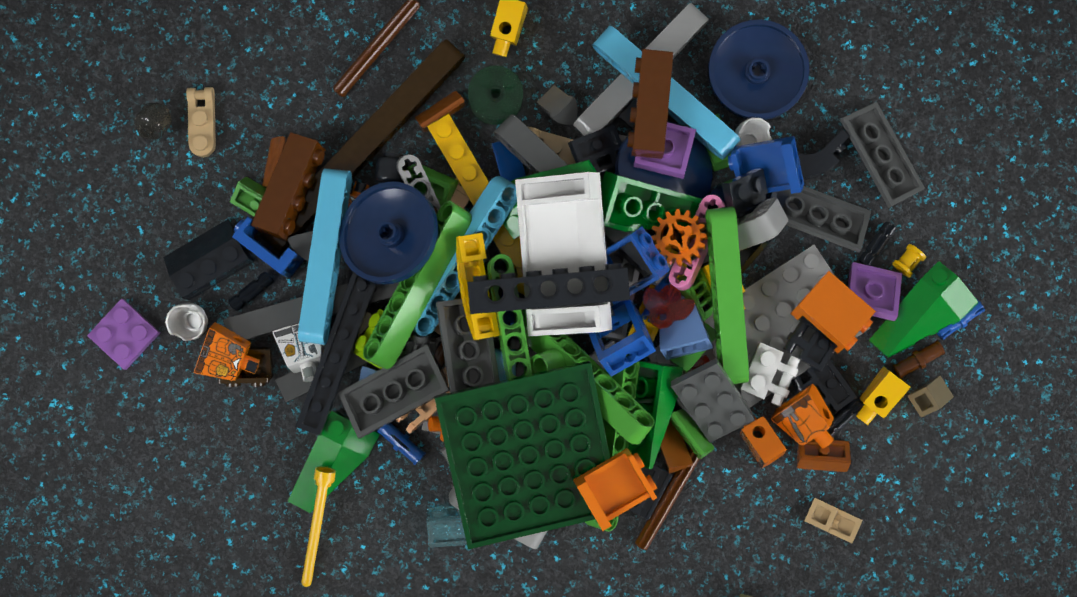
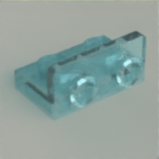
(444, 527)

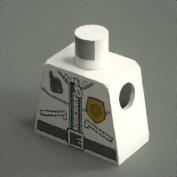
(298, 355)

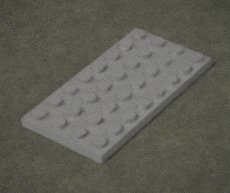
(768, 313)

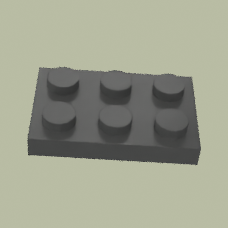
(712, 400)

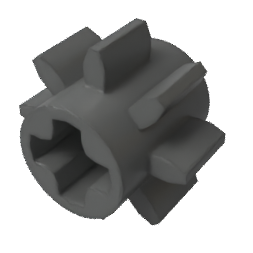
(417, 341)

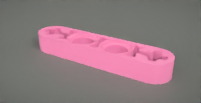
(697, 263)

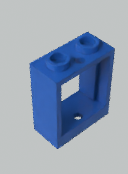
(649, 253)
(638, 343)

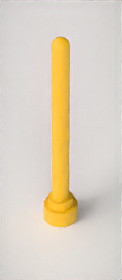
(324, 477)

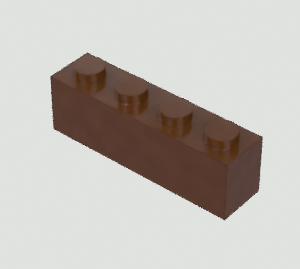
(652, 103)
(288, 186)

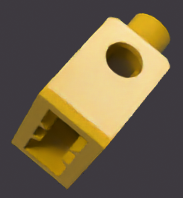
(511, 14)
(884, 385)

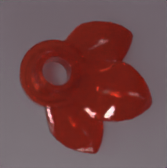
(666, 302)

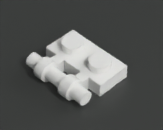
(762, 371)

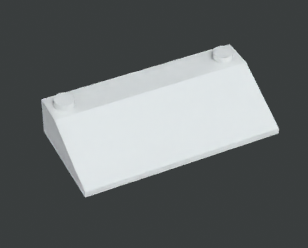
(563, 229)

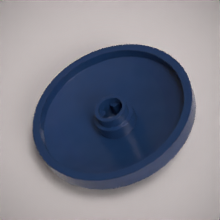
(758, 69)
(697, 176)
(388, 233)

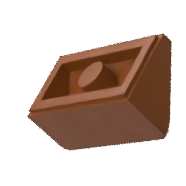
(448, 105)
(275, 150)
(674, 450)
(832, 458)

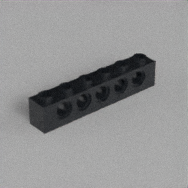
(617, 290)

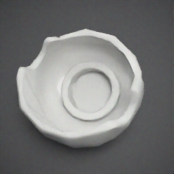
(753, 131)
(186, 321)

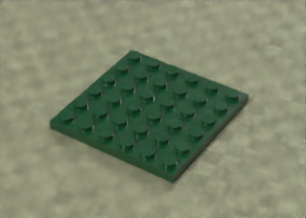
(519, 450)

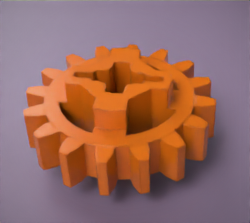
(688, 233)

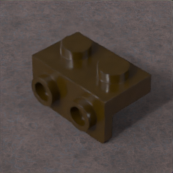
(263, 374)

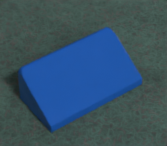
(508, 164)

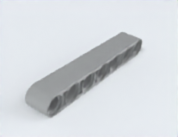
(619, 93)

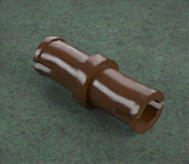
(918, 359)

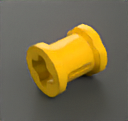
(909, 260)

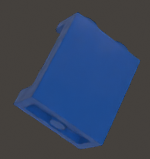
(777, 159)
(285, 265)

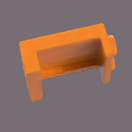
(835, 311)
(615, 487)

